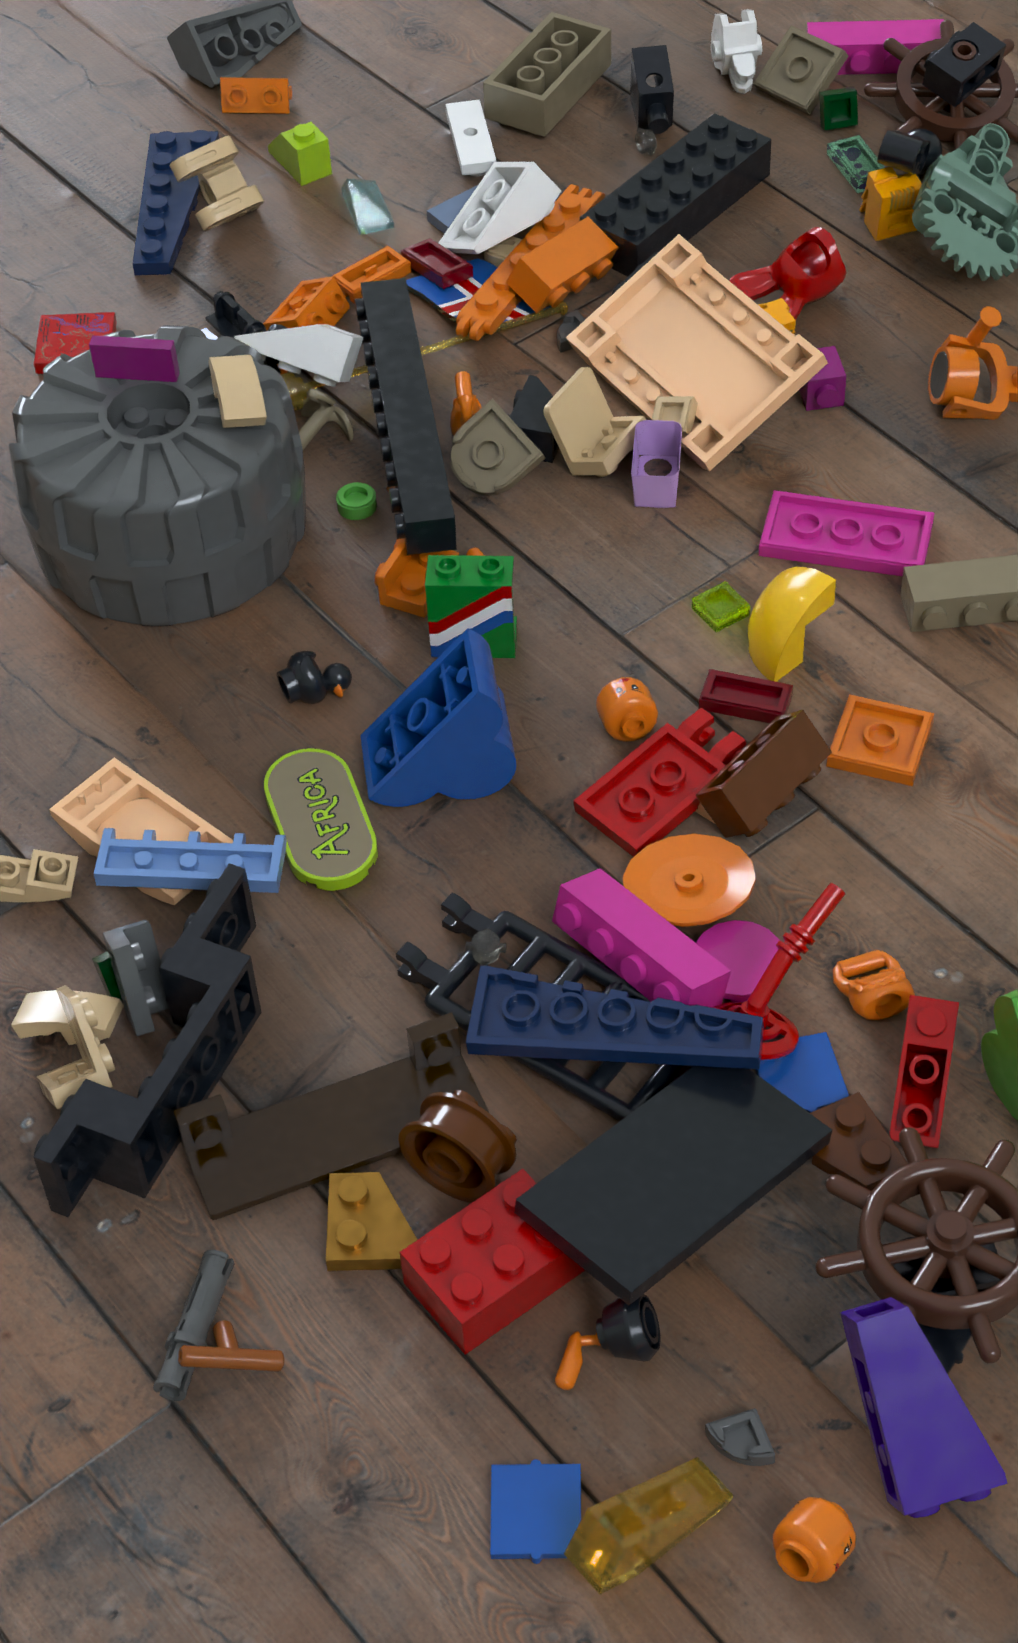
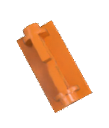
(255, 95)

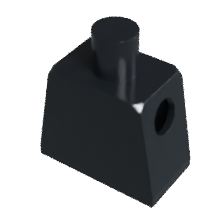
(651, 104)

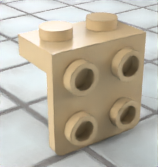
(586, 429)
(96, 1058)

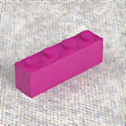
(866, 40)
(638, 942)

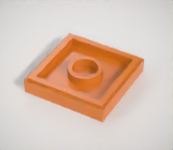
(880, 740)

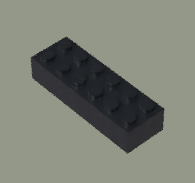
(682, 190)

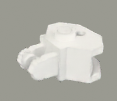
(736, 49)

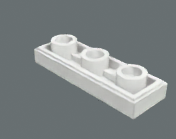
(470, 137)

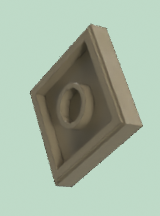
(800, 69)

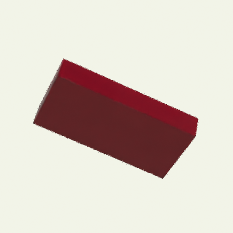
(437, 263)
(745, 696)

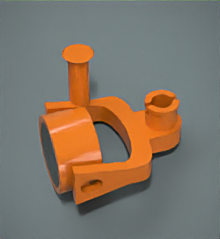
(957, 371)

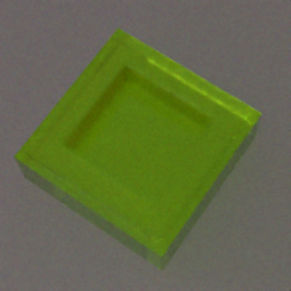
(721, 606)

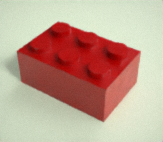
(484, 1266)

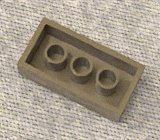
(547, 74)

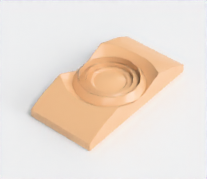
(129, 804)

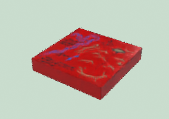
(69, 335)

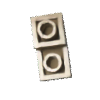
(237, 391)
(41, 879)
(44, 1015)

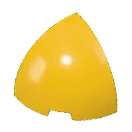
(781, 615)

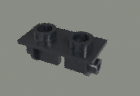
(231, 318)

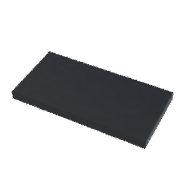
(671, 1176)

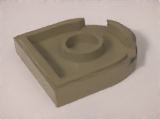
(492, 452)

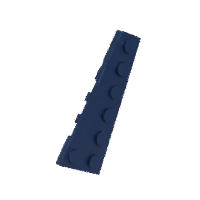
(166, 202)

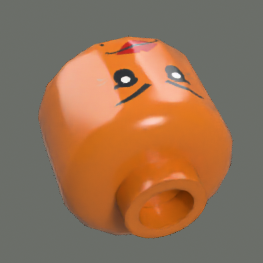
(623, 706)
(813, 1540)

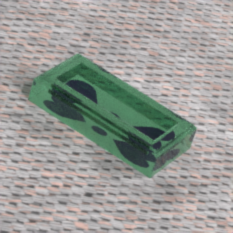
(853, 160)

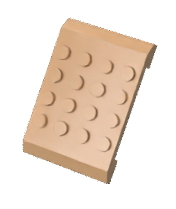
(695, 335)

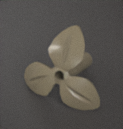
(321, 409)

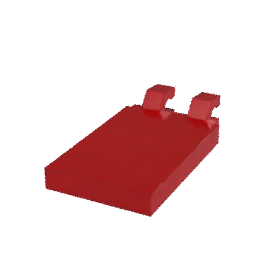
(657, 783)

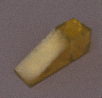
(644, 1523)

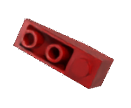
(924, 1068)

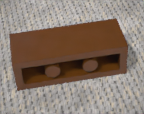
(764, 775)

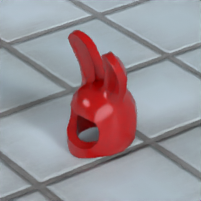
(798, 272)

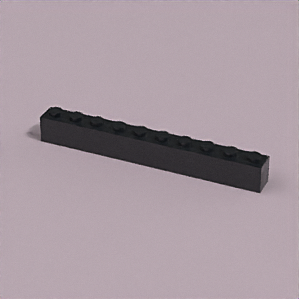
(405, 418)

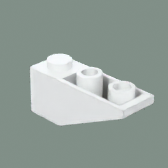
(315, 348)

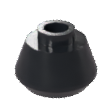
(630, 1329)

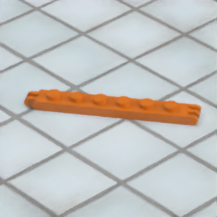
(495, 297)

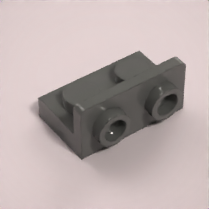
(137, 973)

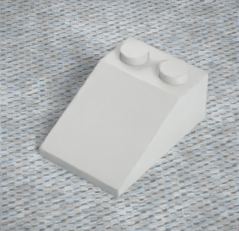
(502, 205)

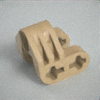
(219, 182)

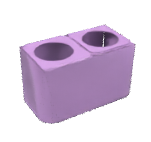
(663, 441)

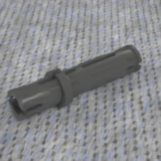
(194, 1323)

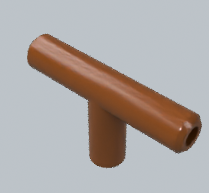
(228, 1354)

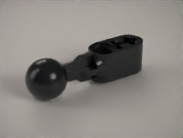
(910, 150)

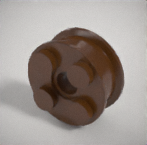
(457, 1145)

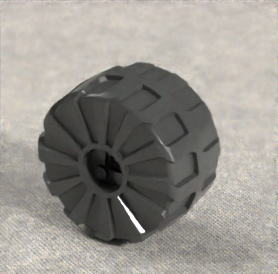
(145, 494)

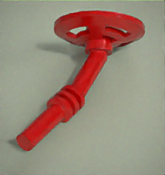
(787, 953)

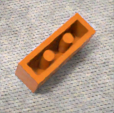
(562, 265)

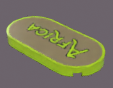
(322, 818)

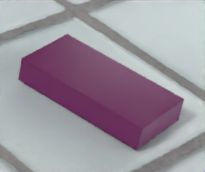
(134, 358)

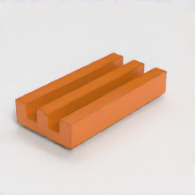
(379, 266)

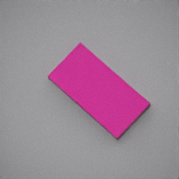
(845, 533)

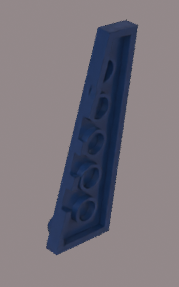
(547, 1020)

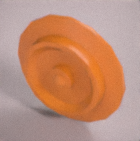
(691, 878)

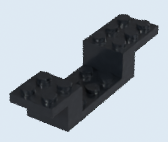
(217, 1004)

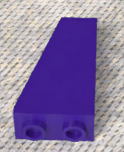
(915, 1416)

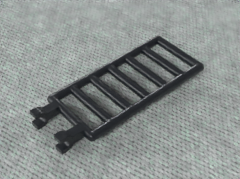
(444, 982)

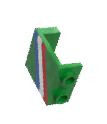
(471, 595)

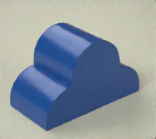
(442, 732)

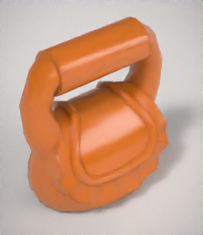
(465, 404)
(877, 994)

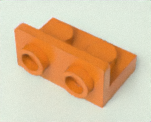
(311, 304)
(403, 579)

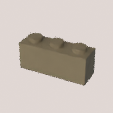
(961, 593)

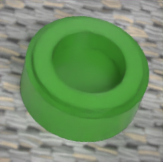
(356, 501)

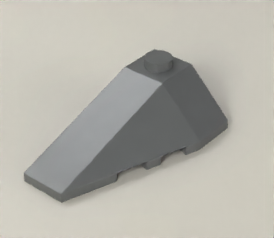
(232, 39)

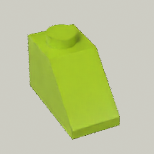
(303, 153)

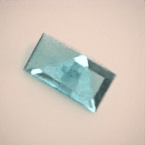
(366, 206)

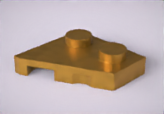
(364, 1224)

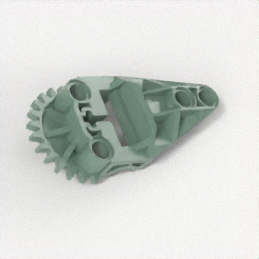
(971, 207)

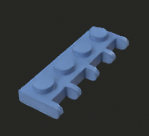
(186, 864)

